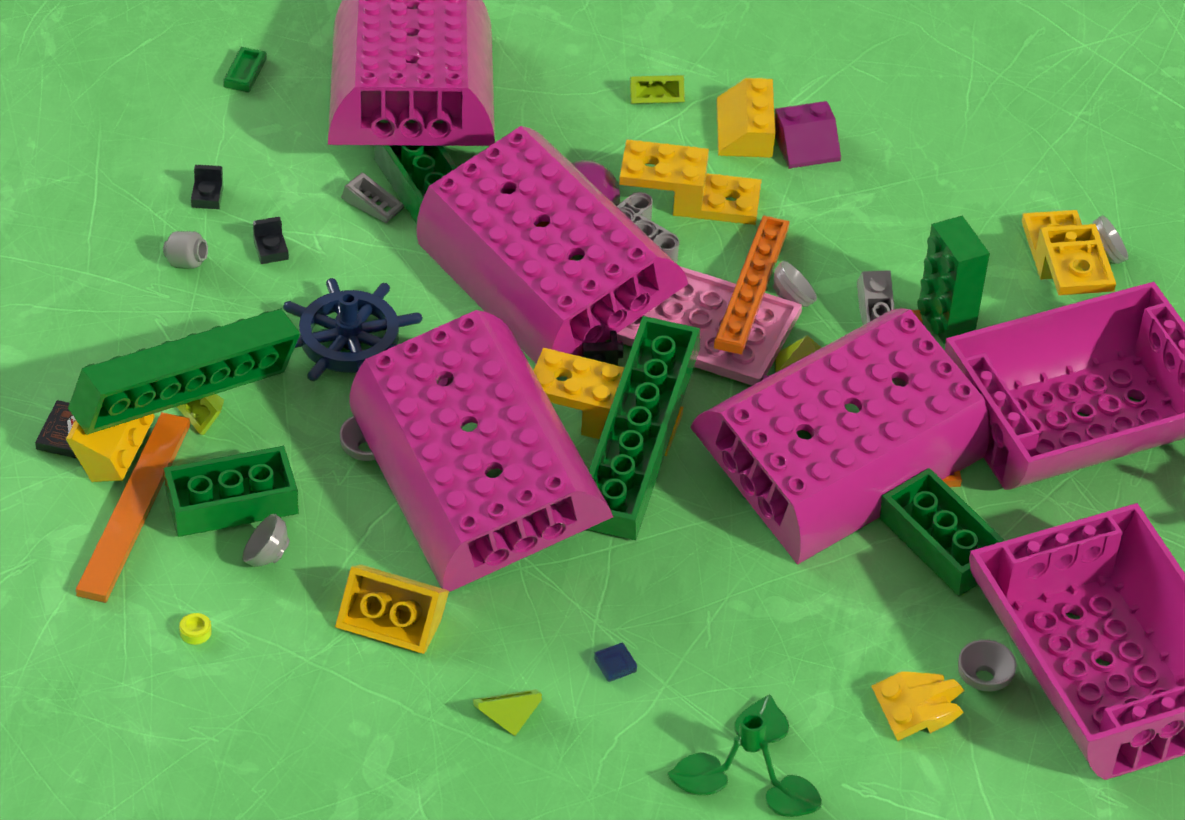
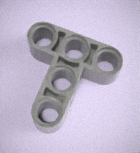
(639, 209)

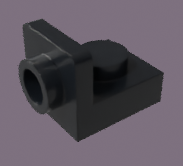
(207, 187)
(269, 240)

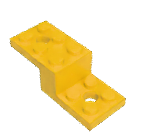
(685, 172)
(1068, 252)
(588, 389)

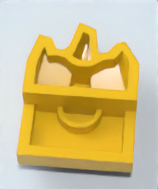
(918, 701)

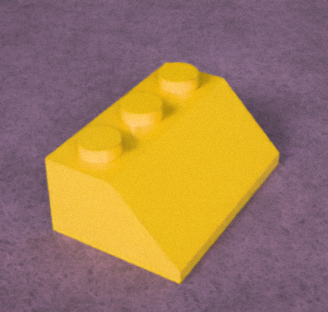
(746, 119)
(108, 452)
(391, 608)

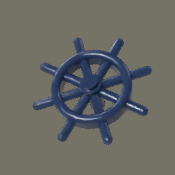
(348, 328)

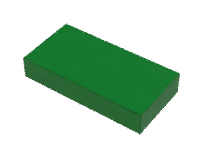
(245, 69)

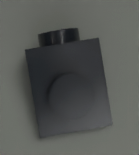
(604, 351)

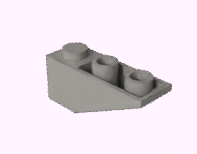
(874, 294)

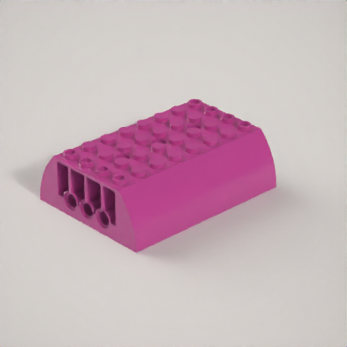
(415, 65)
(486, 238)
(1075, 361)
(413, 416)
(836, 480)
(1132, 615)

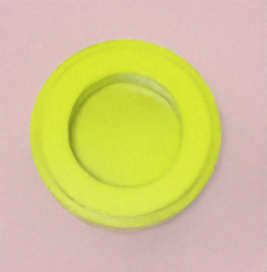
(195, 628)

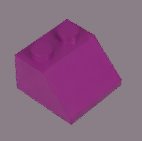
(807, 134)

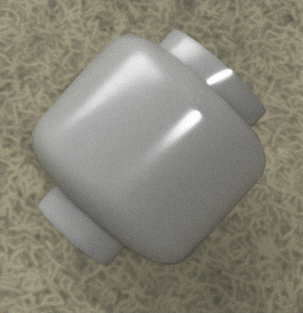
(185, 249)

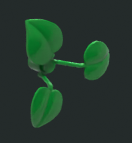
(754, 729)

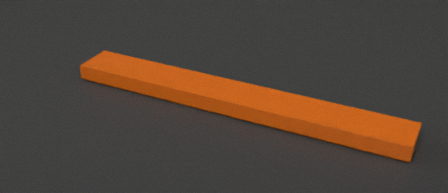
(751, 285)
(132, 508)

